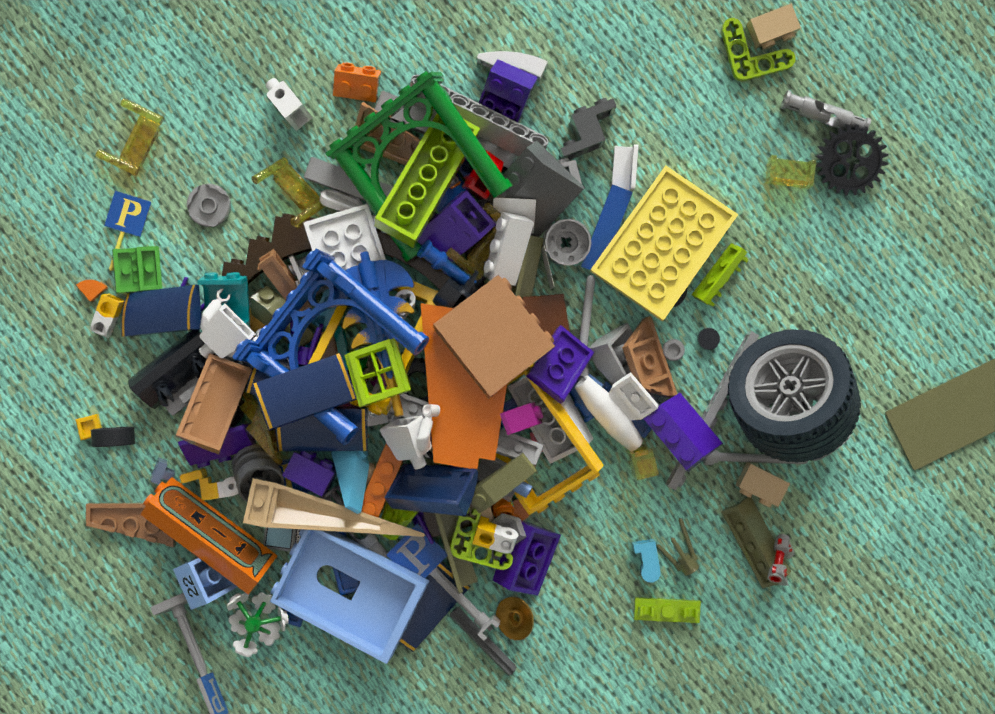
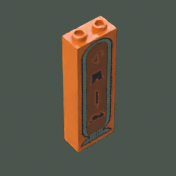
(208, 534)

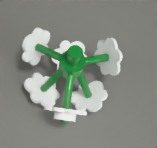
(244, 621)

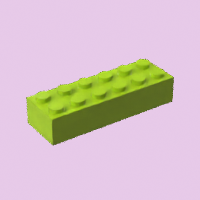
(421, 185)

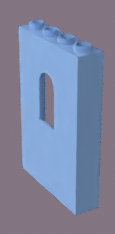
(379, 607)

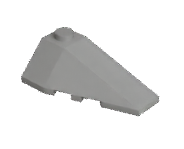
(610, 355)

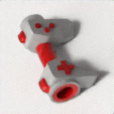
(783, 549)

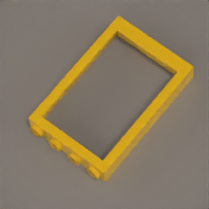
(422, 294)
(573, 482)

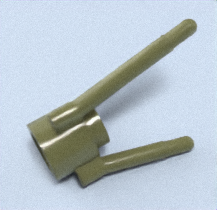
(686, 562)

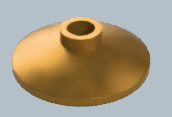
(510, 624)

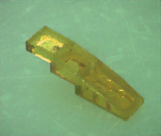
(259, 428)

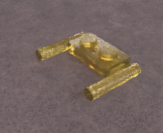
(139, 141)
(294, 187)
(481, 251)

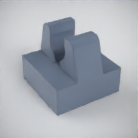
(161, 471)

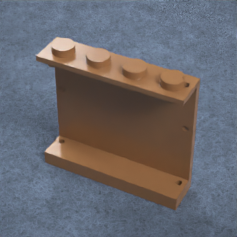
(494, 335)

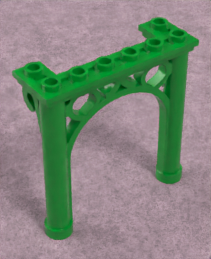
(353, 164)

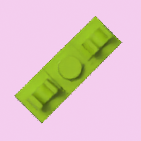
(720, 274)
(667, 610)

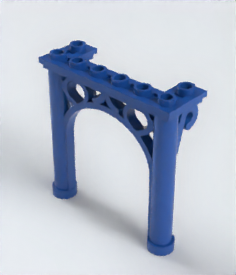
(322, 266)

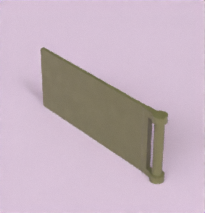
(946, 416)

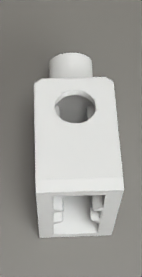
(287, 103)

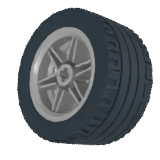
(790, 373)

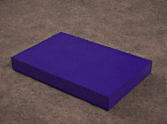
(561, 366)

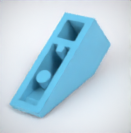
(352, 475)

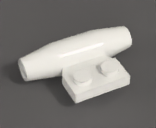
(618, 408)

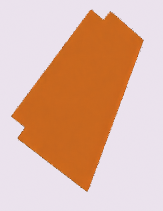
(467, 418)

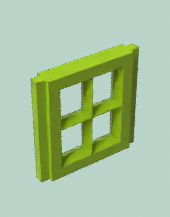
(397, 368)

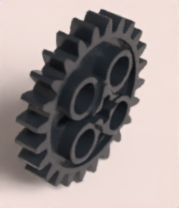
(871, 161)

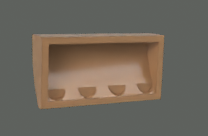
(214, 403)

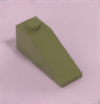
(265, 304)
(501, 482)

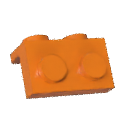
(356, 82)

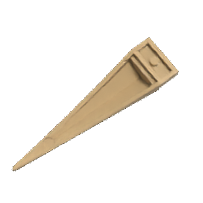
(284, 507)

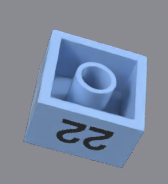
(201, 582)

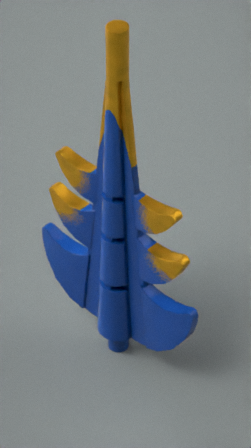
(379, 279)

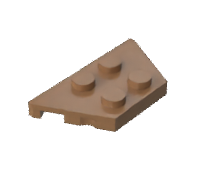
(647, 360)

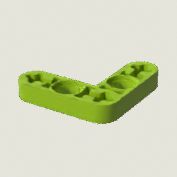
(751, 63)
(469, 552)

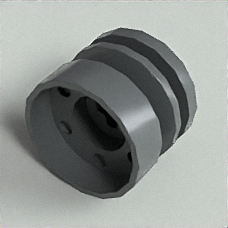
(254, 463)

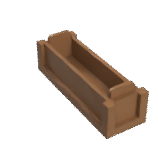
(279, 275)

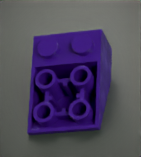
(507, 90)
(457, 225)

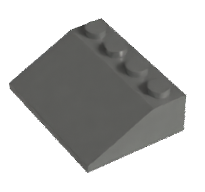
(541, 178)

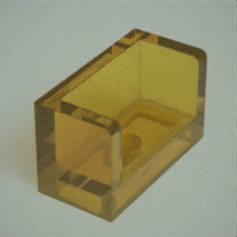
(790, 172)
(642, 463)

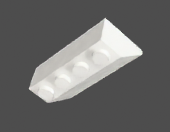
(549, 432)

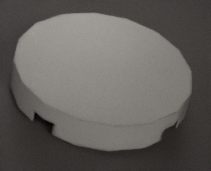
(213, 211)

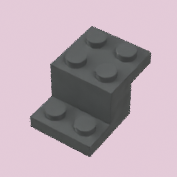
(587, 129)

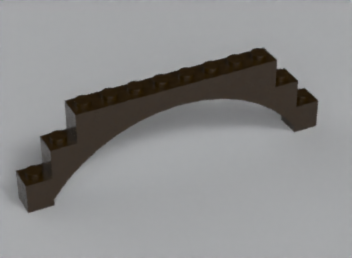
(293, 241)

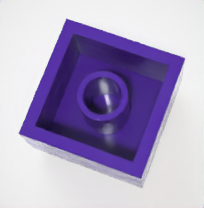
(311, 472)

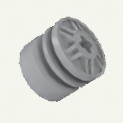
(579, 242)

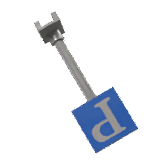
(423, 558)
(207, 682)

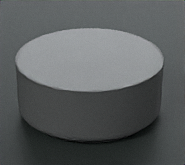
(673, 349)

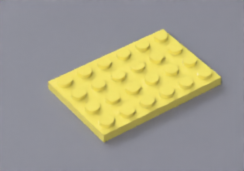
(663, 243)

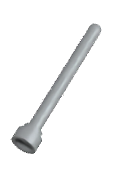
(586, 316)
(742, 457)

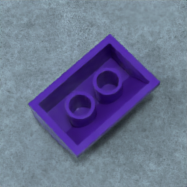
(683, 431)
(236, 439)
(530, 560)

